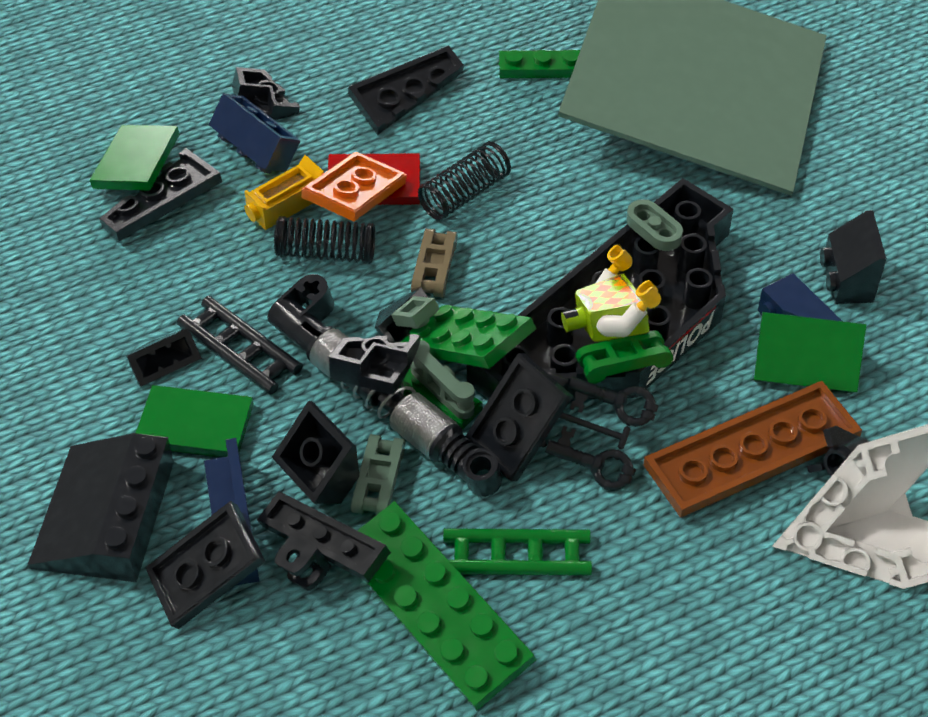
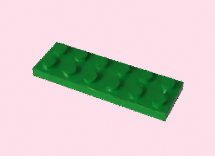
(444, 610)

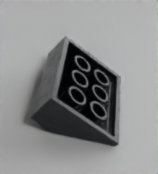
(104, 508)

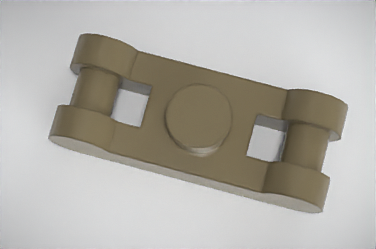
(434, 261)

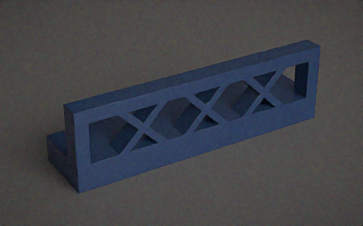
(227, 484)

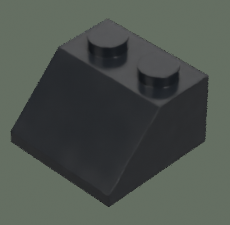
(854, 260)
(318, 457)

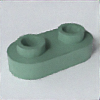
(654, 225)

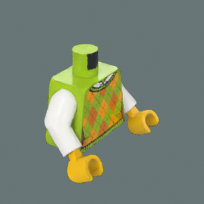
(612, 304)

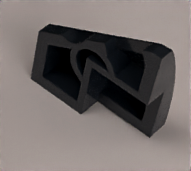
(263, 92)
(373, 362)

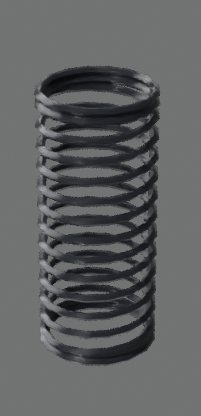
(486, 166)
(285, 234)

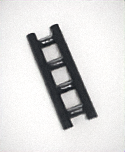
(240, 361)

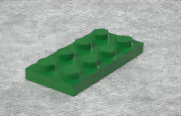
(473, 335)

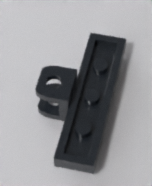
(318, 540)

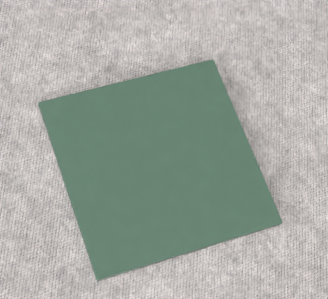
(700, 84)

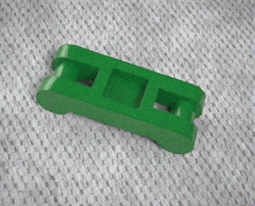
(623, 355)

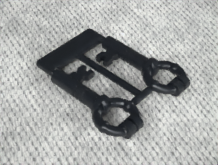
(619, 400)

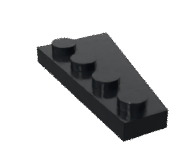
(401, 89)
(172, 189)

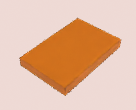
(354, 186)

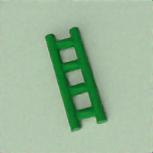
(533, 566)

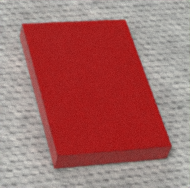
(407, 163)

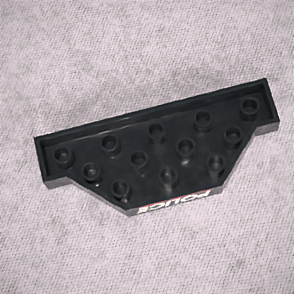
(684, 277)

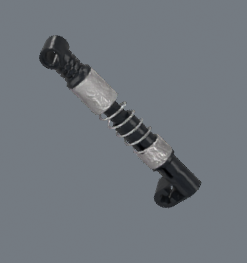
(411, 415)

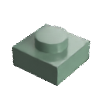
(415, 312)

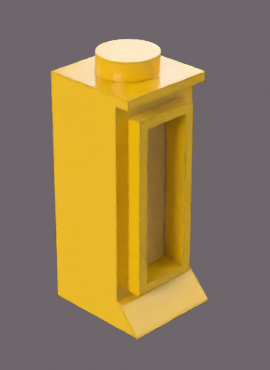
(281, 194)

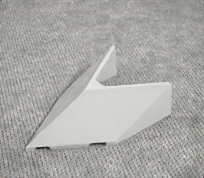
(863, 514)

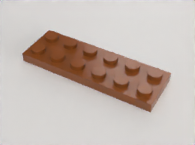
(748, 449)

